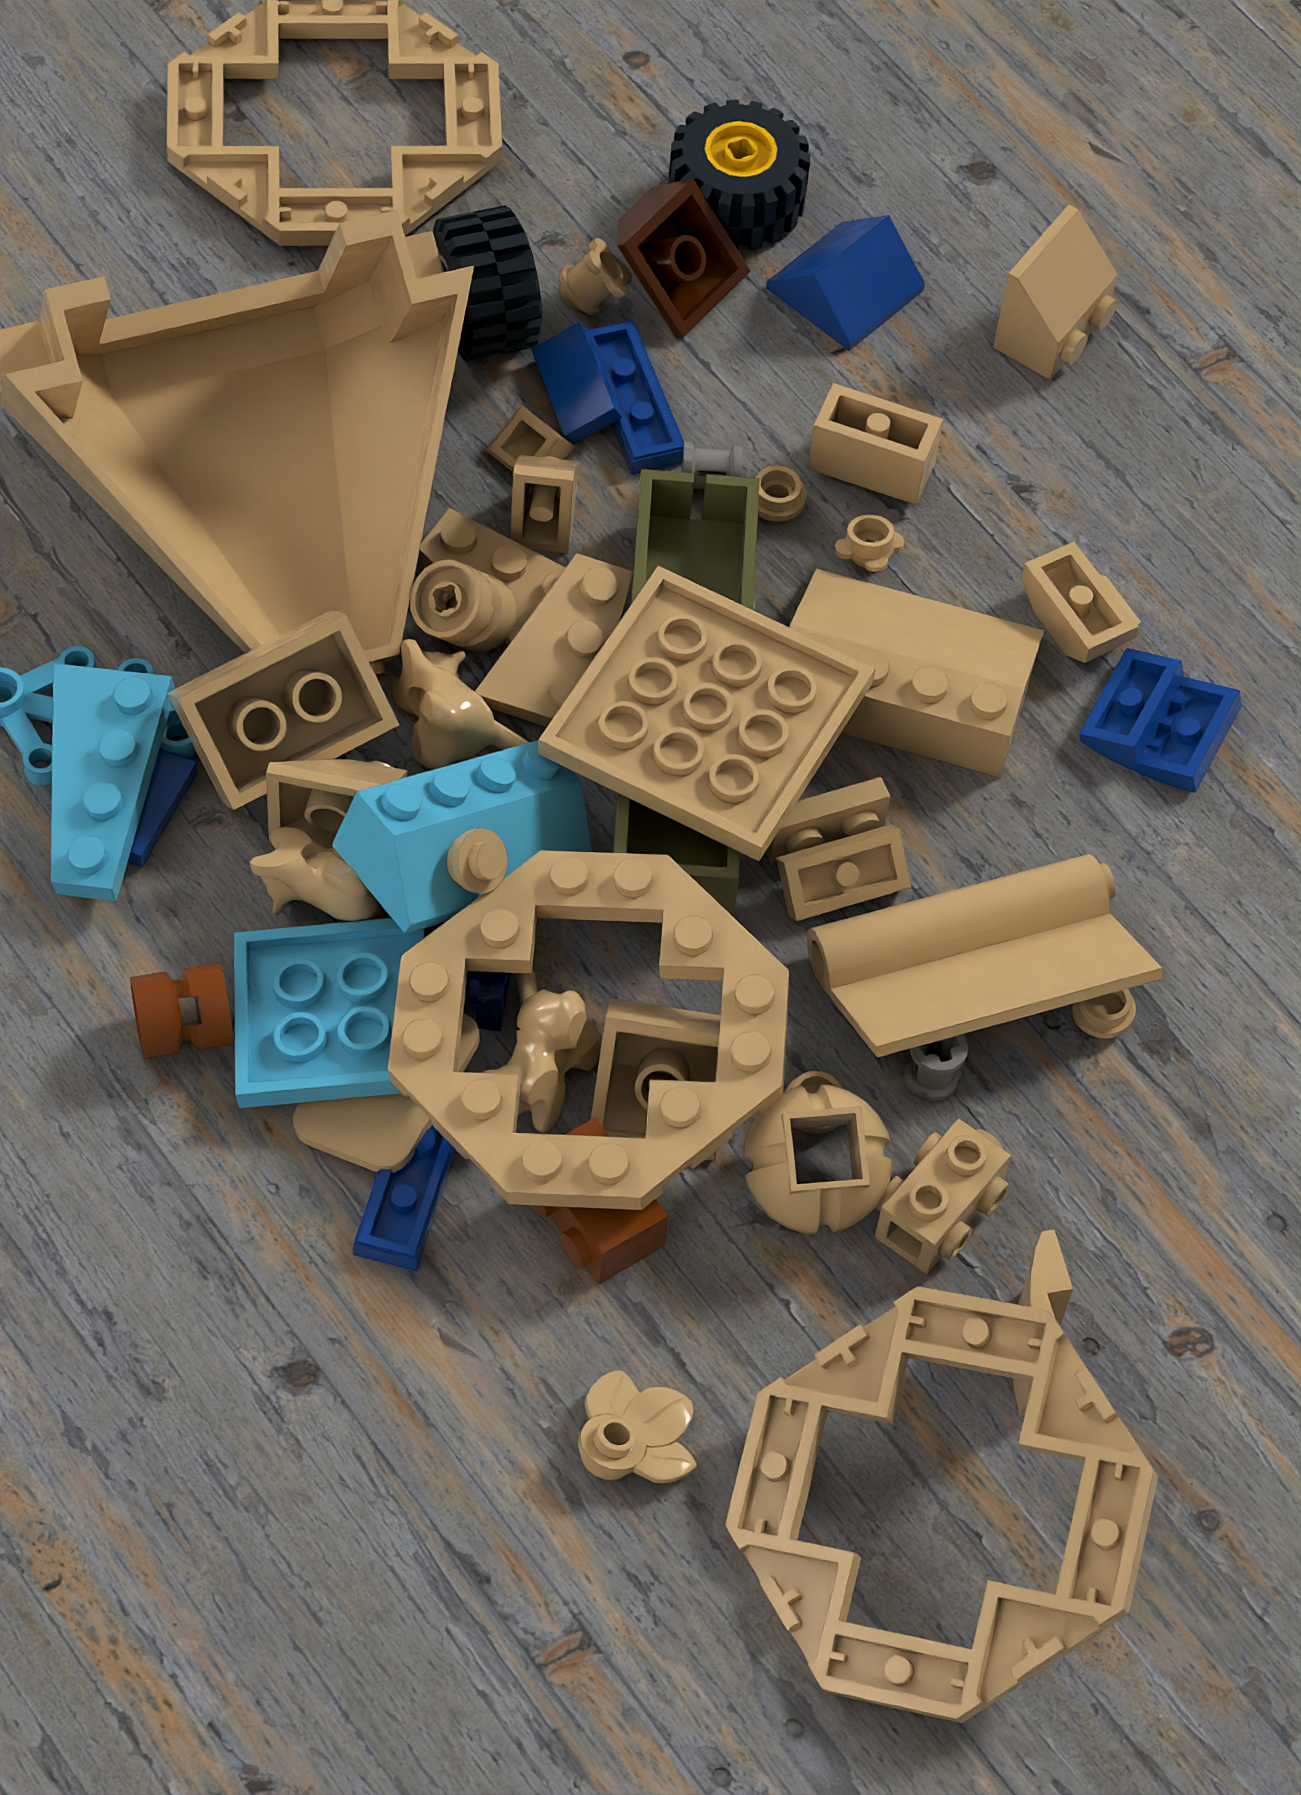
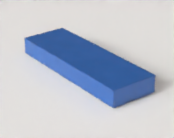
(648, 428)
(405, 1205)

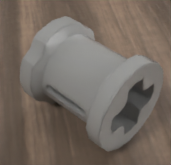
(711, 462)
(935, 1068)

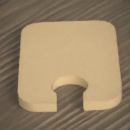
(374, 1129)

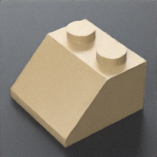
(1056, 297)
(645, 1045)

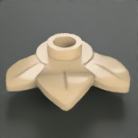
(641, 1425)

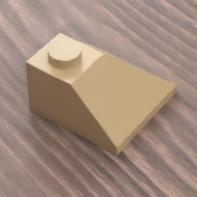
(319, 793)

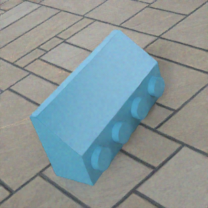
(403, 828)

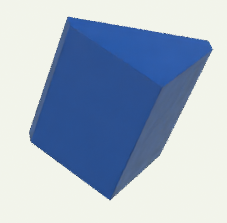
(850, 279)

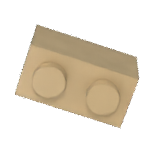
(874, 443)

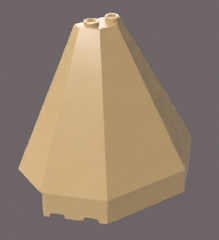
(261, 433)

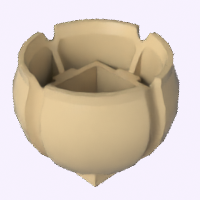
(822, 1203)

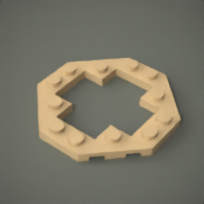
(250, 175)
(683, 1117)
(1017, 1626)

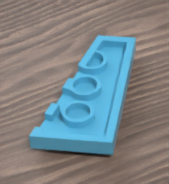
(102, 766)

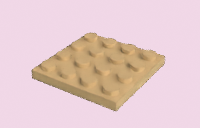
(707, 712)

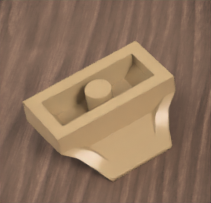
(1077, 604)

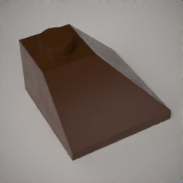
(680, 253)

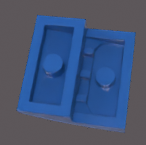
(1160, 720)

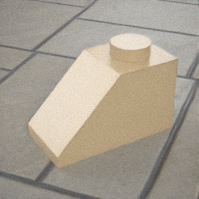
(543, 502)

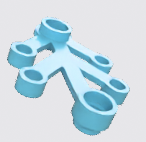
(26, 702)

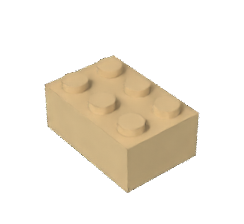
(281, 703)

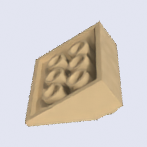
(943, 673)

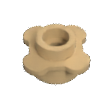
(870, 542)

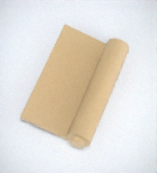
(979, 955)

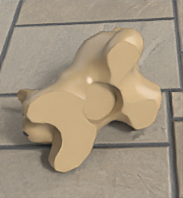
(451, 716)
(315, 875)
(549, 1042)

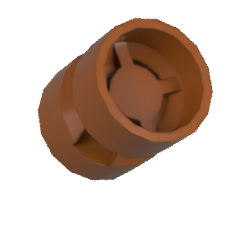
(159, 1015)

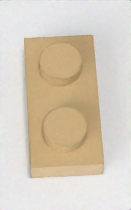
(832, 817)
(843, 872)

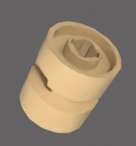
(462, 606)

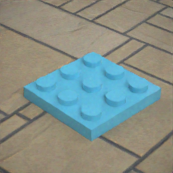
(316, 1010)

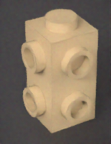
(940, 1198)

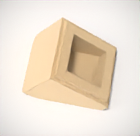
(529, 437)

